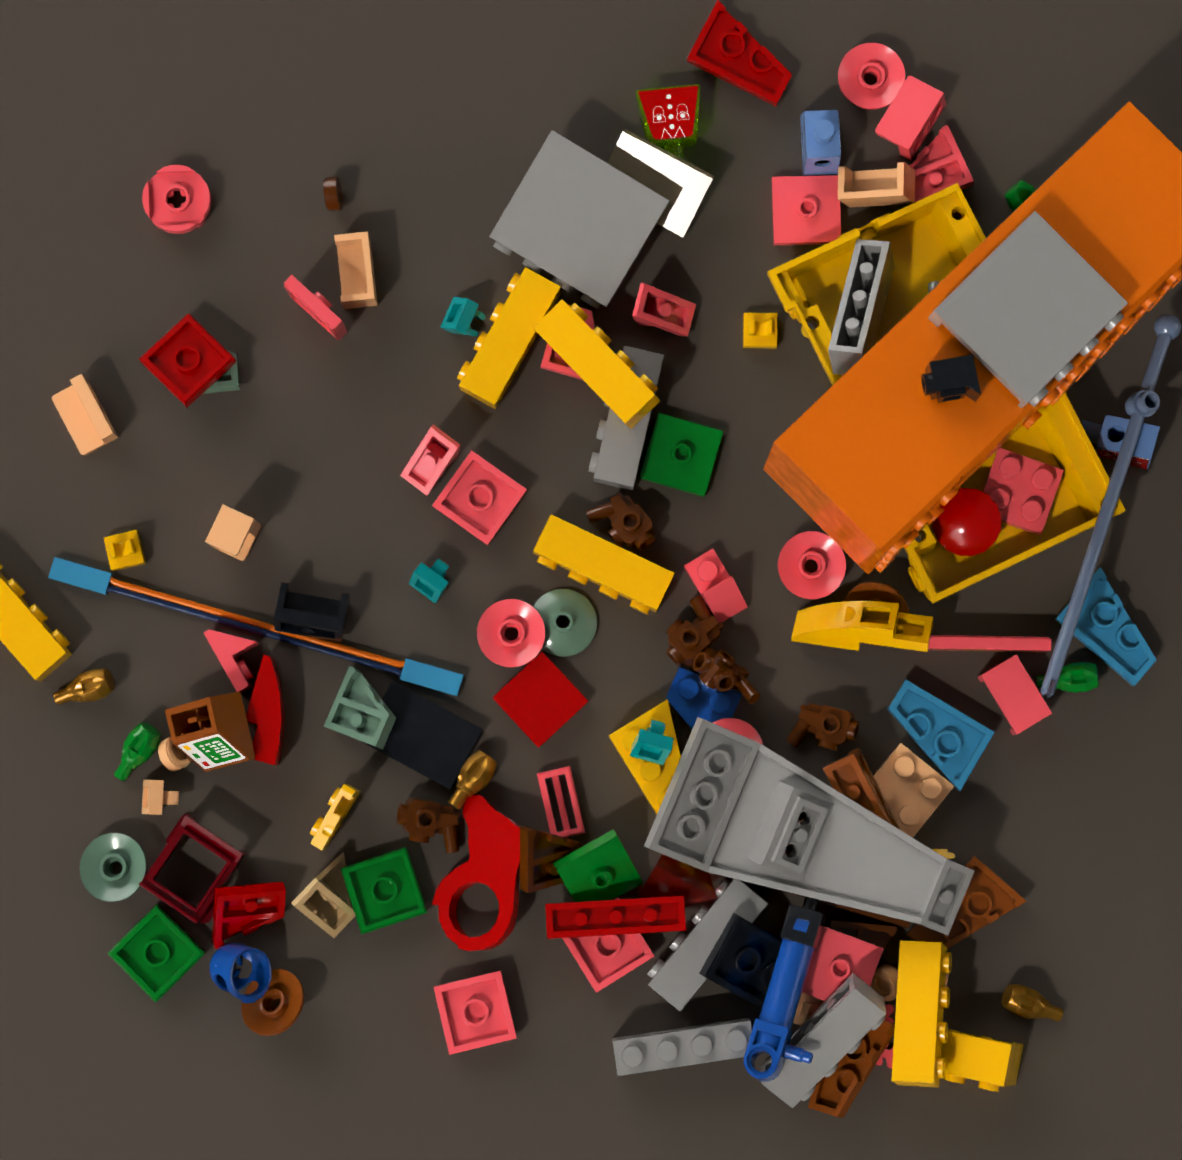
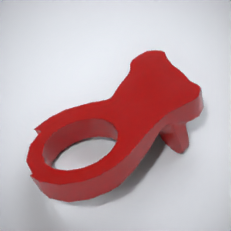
(492, 862)

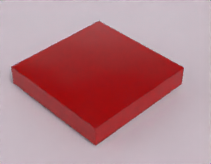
(187, 360)
(540, 699)

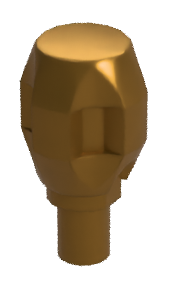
(87, 687)
(473, 777)
(1029, 1003)

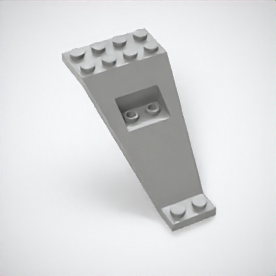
(740, 807)

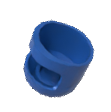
(223, 976)

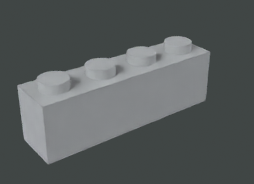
(861, 304)
(620, 445)
(679, 975)
(829, 1036)
(681, 1046)

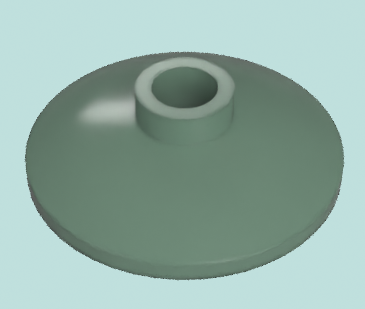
(582, 625)
(98, 863)

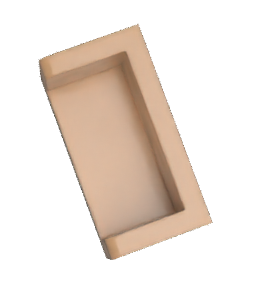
(876, 186)
(356, 270)
(233, 533)

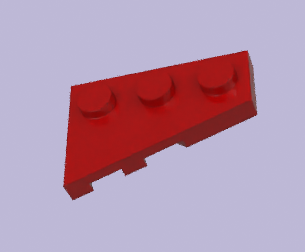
(736, 57)

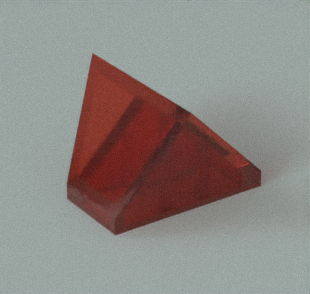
(678, 879)

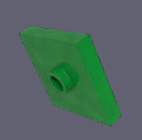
(681, 455)
(598, 870)
(383, 890)
(156, 953)

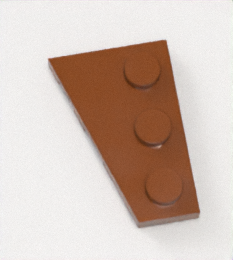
(983, 903)
(837, 1092)

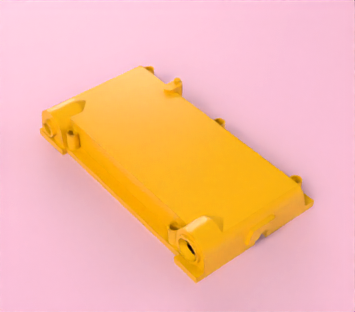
(926, 249)

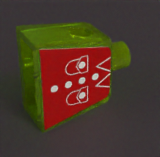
(670, 116)

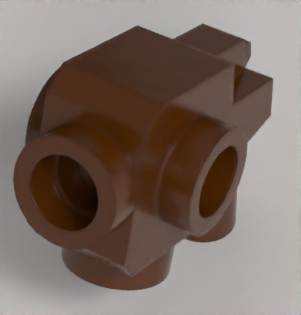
(629, 522)
(689, 638)
(721, 672)
(830, 724)
(426, 817)

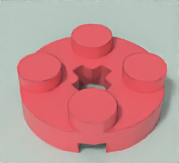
(163, 185)

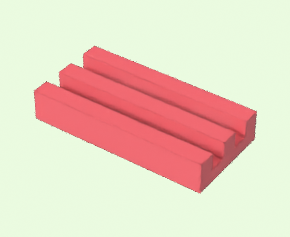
(560, 800)

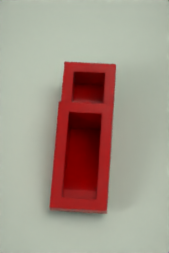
(267, 711)

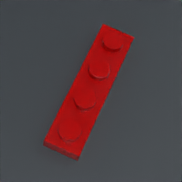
(615, 917)

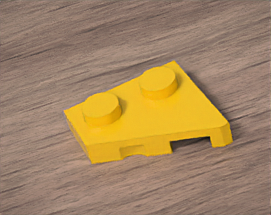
(340, 804)

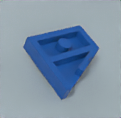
(695, 699)

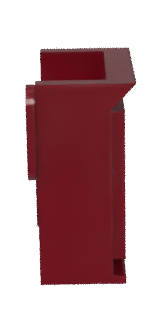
(205, 909)

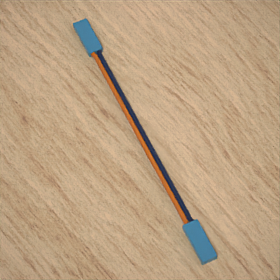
(99, 582)

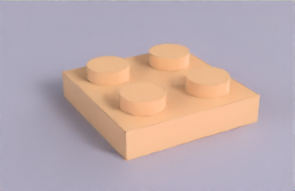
(910, 788)

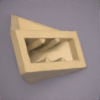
(327, 899)

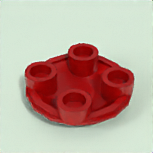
(968, 523)

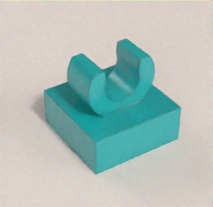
(460, 317)
(430, 580)
(652, 744)

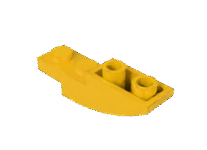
(858, 622)

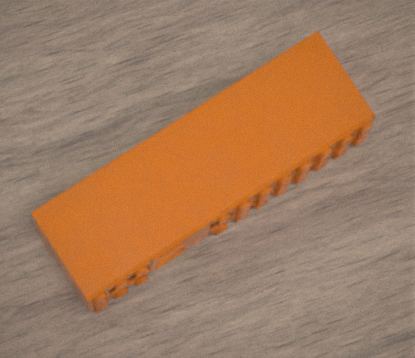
(883, 455)

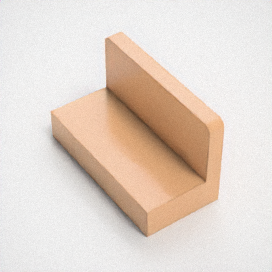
(84, 416)

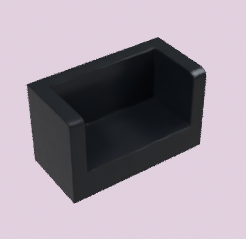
(311, 614)

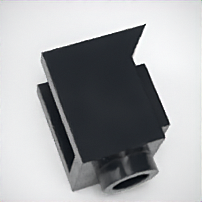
(951, 379)

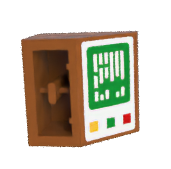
(212, 731)

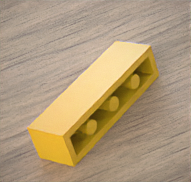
(509, 338)
(596, 363)
(602, 563)
(27, 634)
(919, 1014)

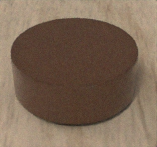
(333, 193)

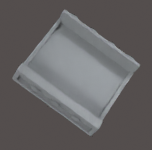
(578, 220)
(1030, 310)

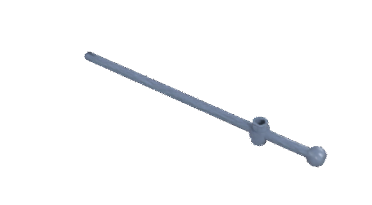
(1138, 406)

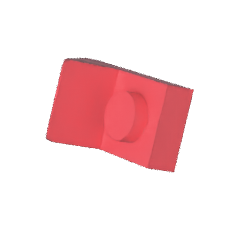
(663, 310)
(431, 460)
(716, 586)
(227, 649)

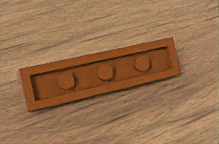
(855, 780)

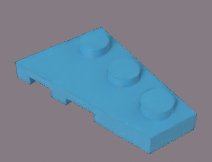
(1110, 632)
(941, 731)

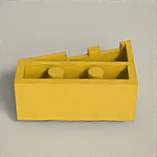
(649, 776)
(981, 1059)

